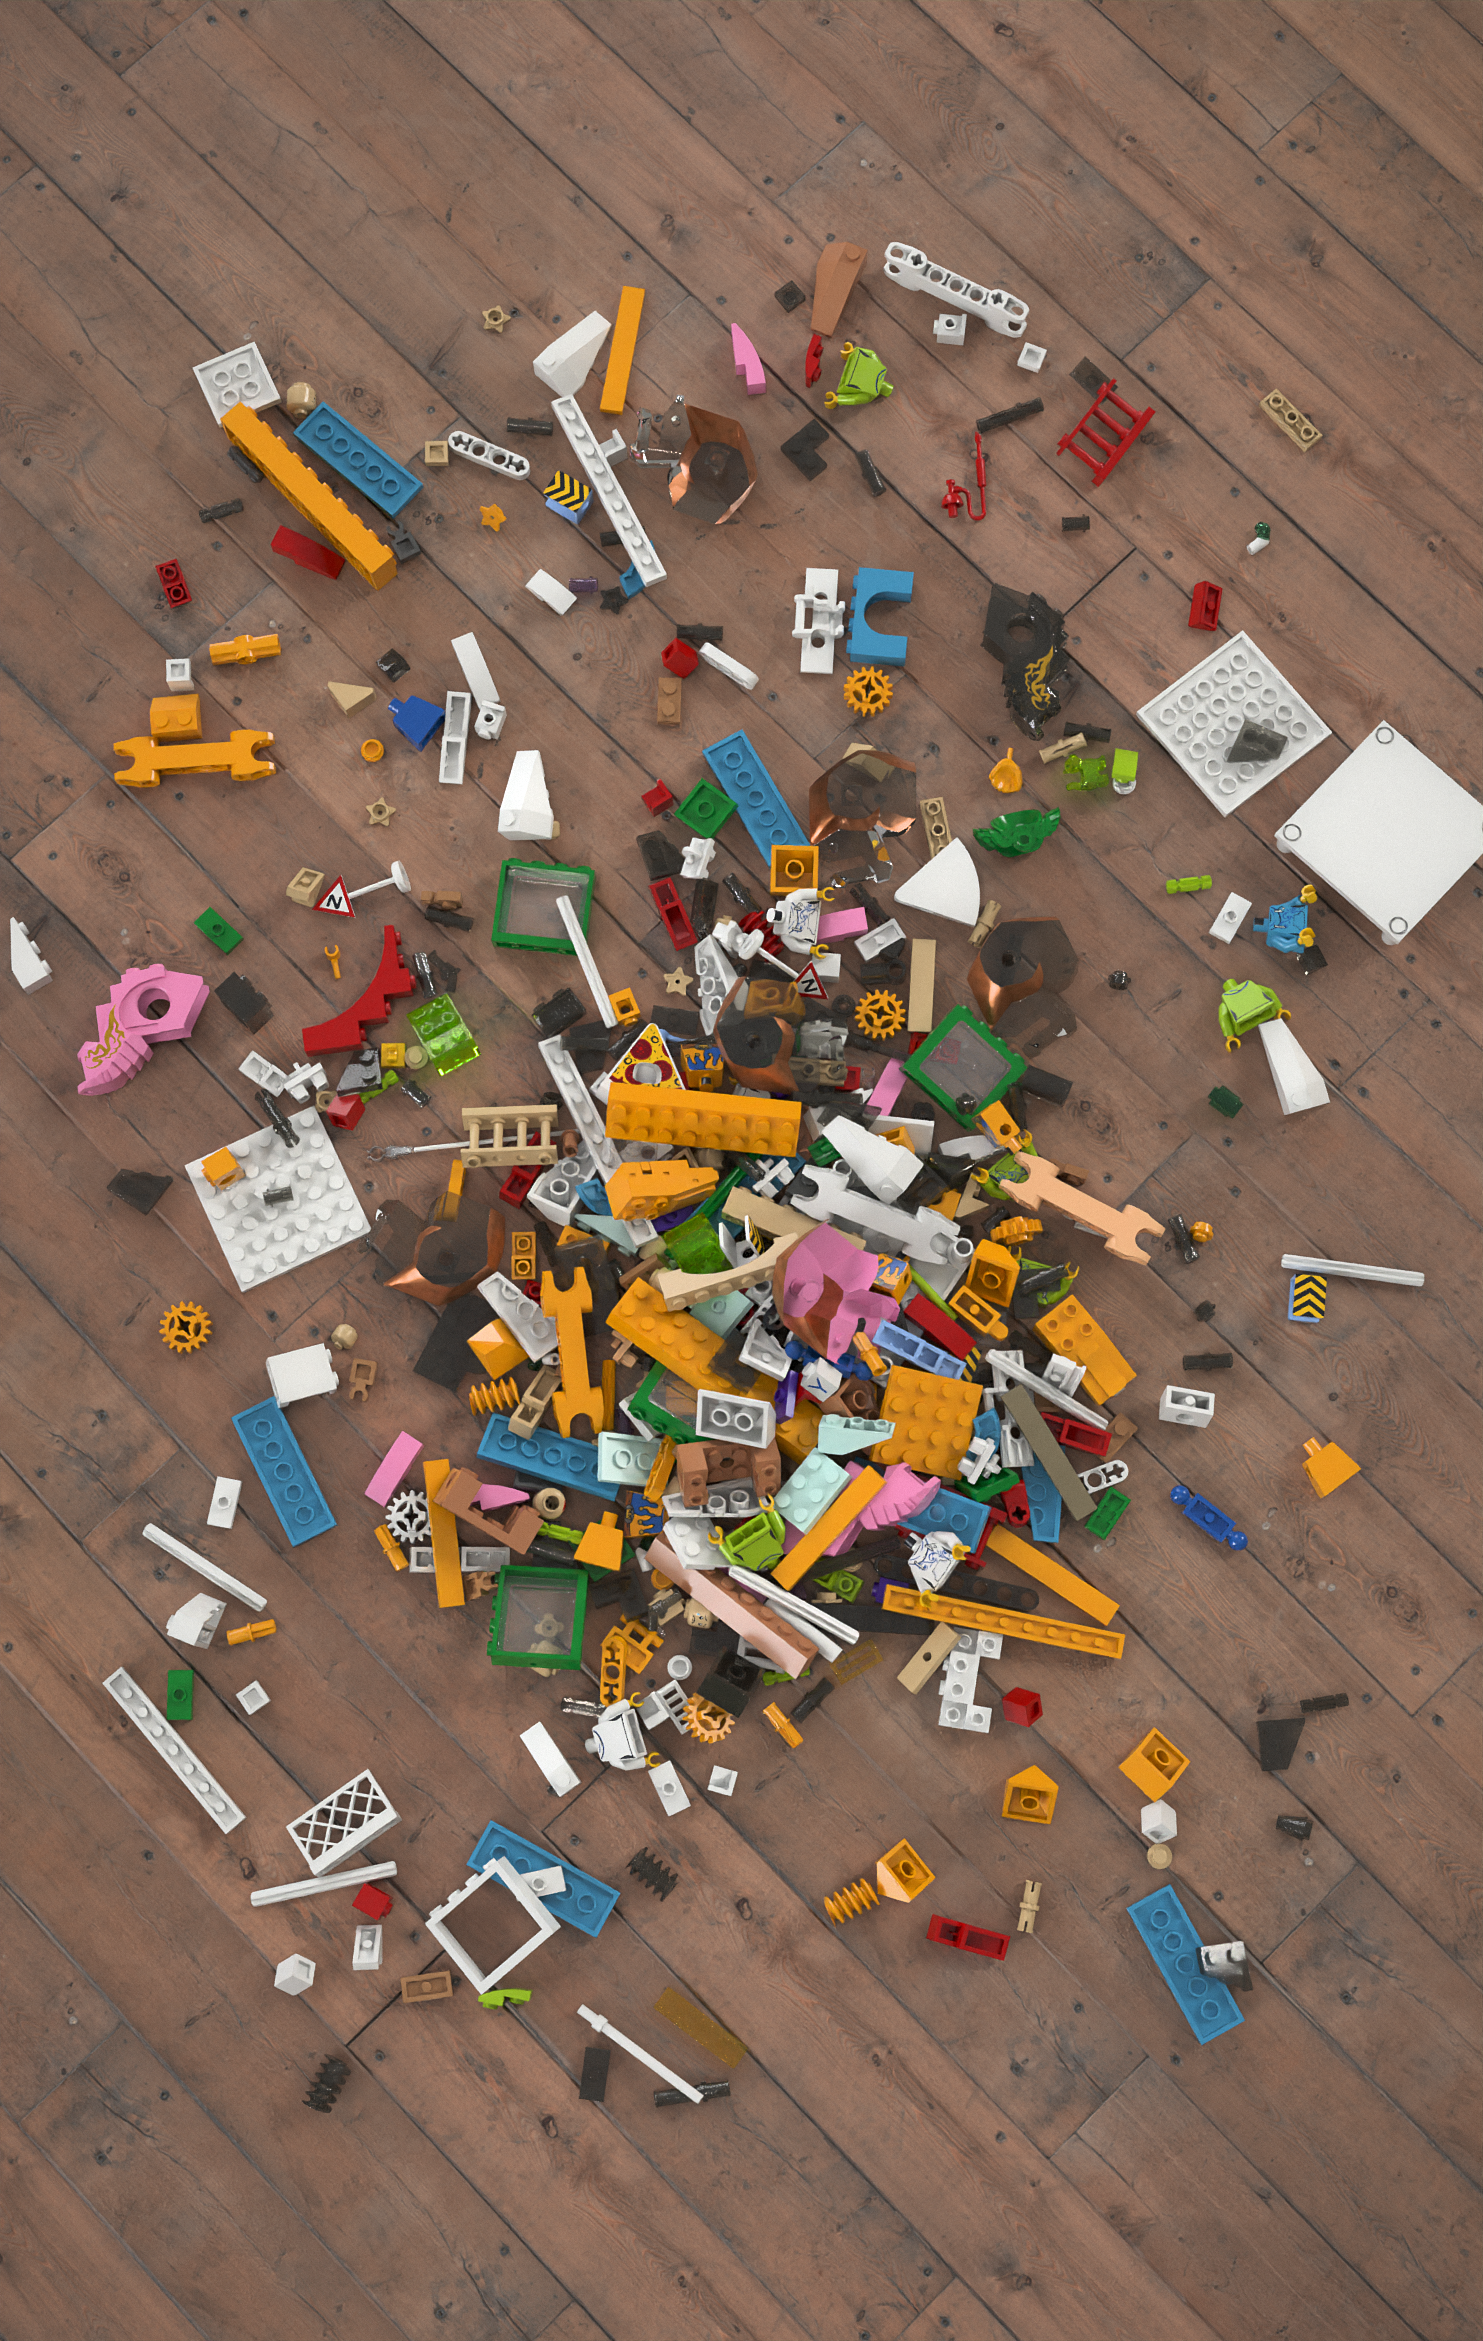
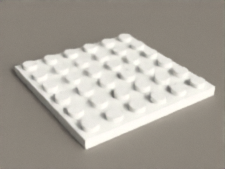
(1205, 711)
(274, 1240)

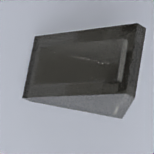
(951, 1169)

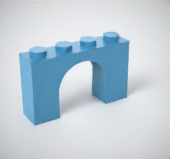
(871, 587)

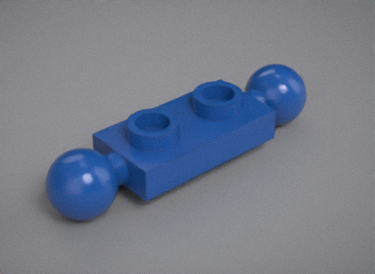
(795, 1350)
(1209, 1518)

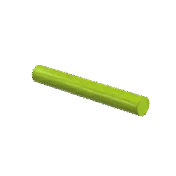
(932, 1295)

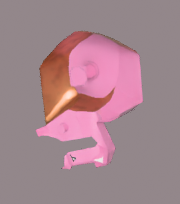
(829, 1312)

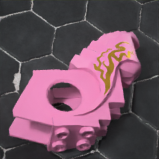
(128, 1031)

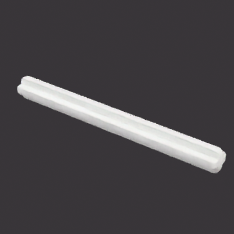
(587, 961)
(1352, 1270)
(1045, 1390)
(204, 1567)
(794, 1603)
(323, 1884)

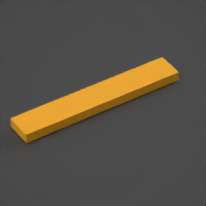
(622, 350)
(828, 1528)
(443, 1538)
(1052, 1575)

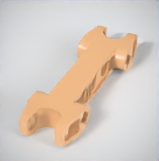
(1116, 1226)

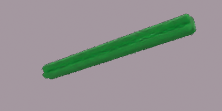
(722, 1192)

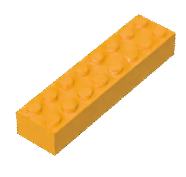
(703, 1119)

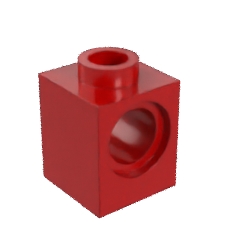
(373, 1901)

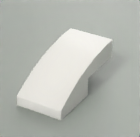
(551, 592)
(264, 1073)

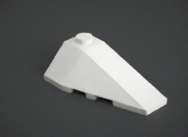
(572, 355)
(525, 805)
(715, 980)
(1294, 1074)
(878, 1163)
(556, 1192)
(725, 1499)

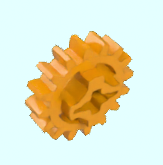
(878, 693)
(888, 1017)
(1016, 1231)
(194, 1323)
(704, 1726)

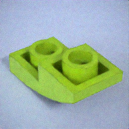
(1124, 765)
(842, 1583)
(497, 1997)

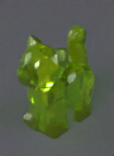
(1088, 770)

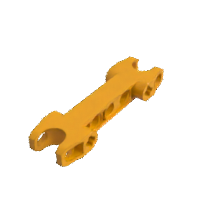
(158, 760)
(576, 1394)

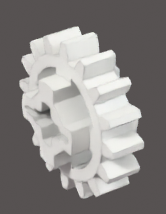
(402, 1517)

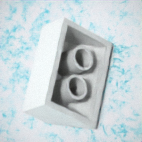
(919, 1131)
(735, 1419)

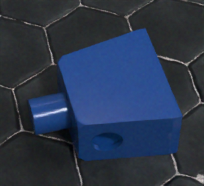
(417, 720)

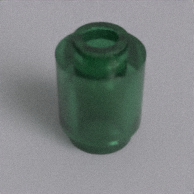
(1225, 1101)

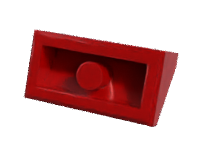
(1205, 606)

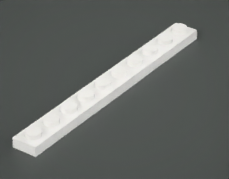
(609, 490)
(589, 1125)

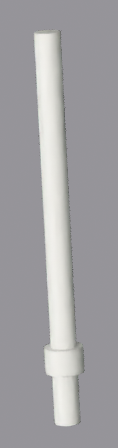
(600, 2024)

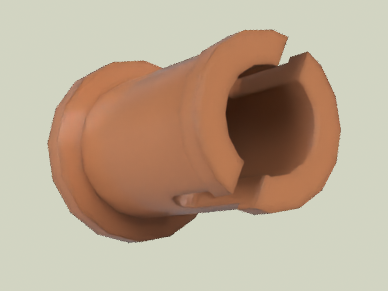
(570, 1139)

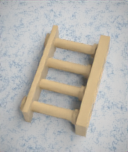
(509, 1118)

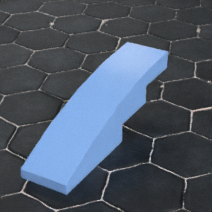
(917, 1351)

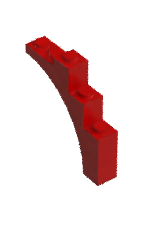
(345, 1030)

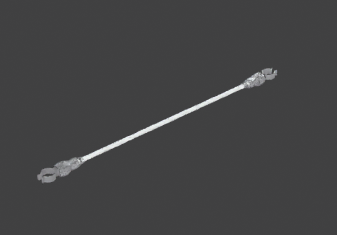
(395, 1152)

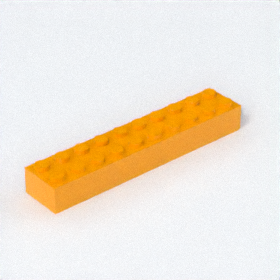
(310, 496)
(687, 1349)

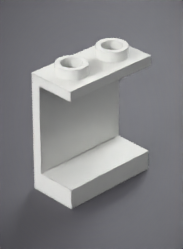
(301, 1374)

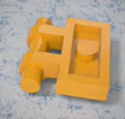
(637, 1654)

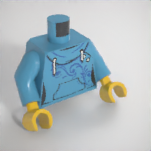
(1287, 923)

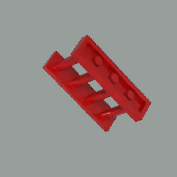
(1126, 435)
(972, 1561)

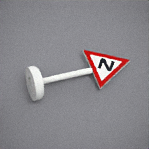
(337, 899)
(807, 981)

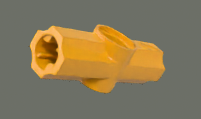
(245, 649)

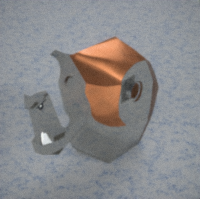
(1025, 990)
(770, 1044)

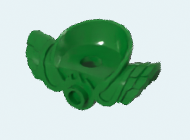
(1018, 832)

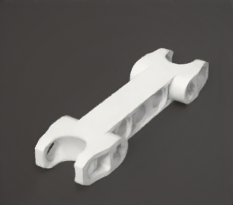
(994, 305)
(912, 1229)

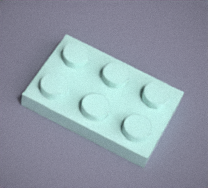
(626, 1458)
(811, 1490)

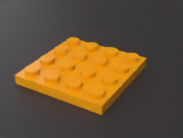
(931, 1421)

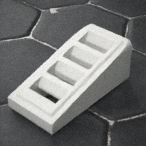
(665, 1690)

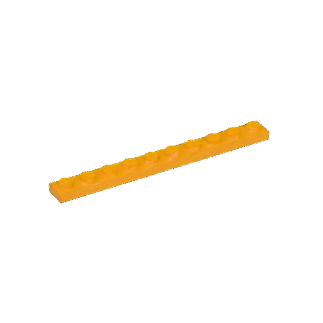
(1005, 1622)

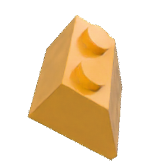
(176, 718)
(793, 869)
(993, 1273)
(1154, 1764)

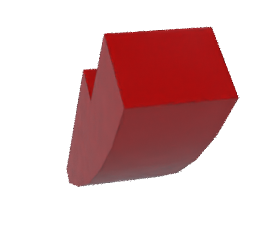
(307, 553)
(672, 913)
(522, 1176)
(939, 1327)
(1078, 1435)
(968, 1937)

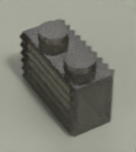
(558, 1013)
(1046, 1086)

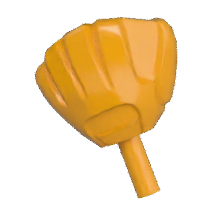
(1006, 775)

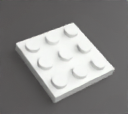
(237, 378)

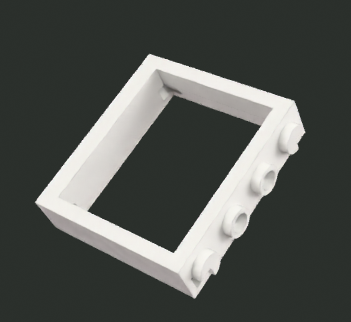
(524, 1895)

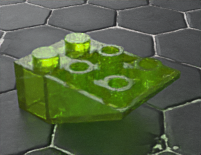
(443, 1034)
(696, 1247)

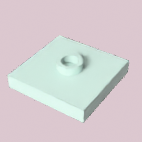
(722, 1312)

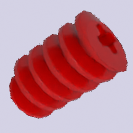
(770, 943)

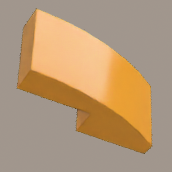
(523, 1255)

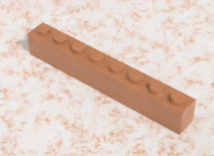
(737, 1609)

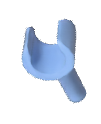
(666, 1035)

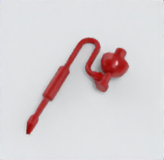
(953, 501)

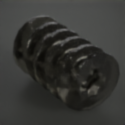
(653, 1873)
(327, 2084)

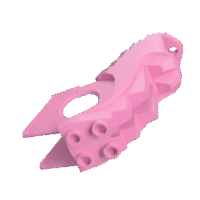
(899, 1499)

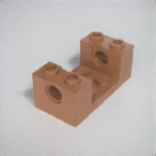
(703, 1464)
(518, 1527)

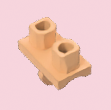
(623, 1354)

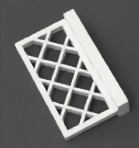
(350, 1843)

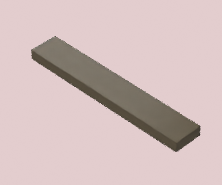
(1048, 1452)

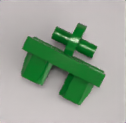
(823, 1152)

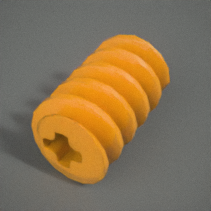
(494, 1396)
(850, 1901)

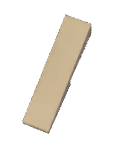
(921, 986)

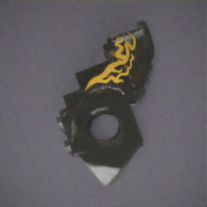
(1028, 665)

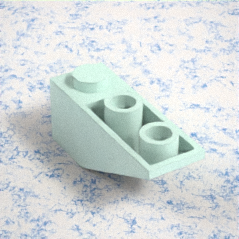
(610, 1230)
(844, 1434)

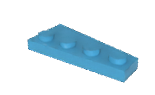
(1043, 1502)

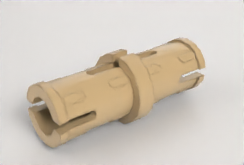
(1048, 753)
(984, 923)
(1029, 1906)

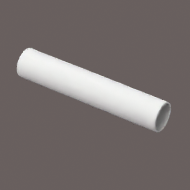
(826, 1647)

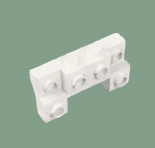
(960, 1680)

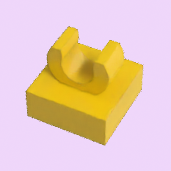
(393, 1055)

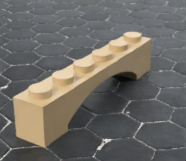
(687, 1289)

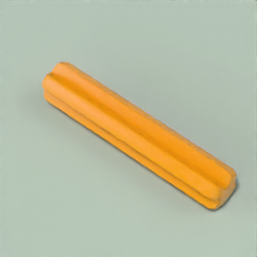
(608, 1393)

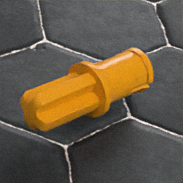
(869, 1353)
(391, 1547)
(251, 1632)
(783, 1725)

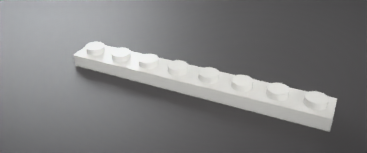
(174, 1750)

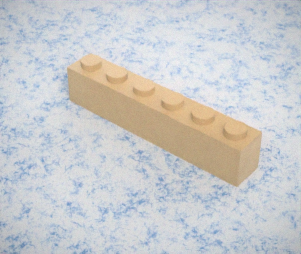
(774, 1219)

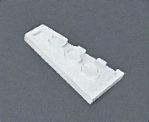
(521, 1316)

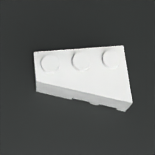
(196, 1620)

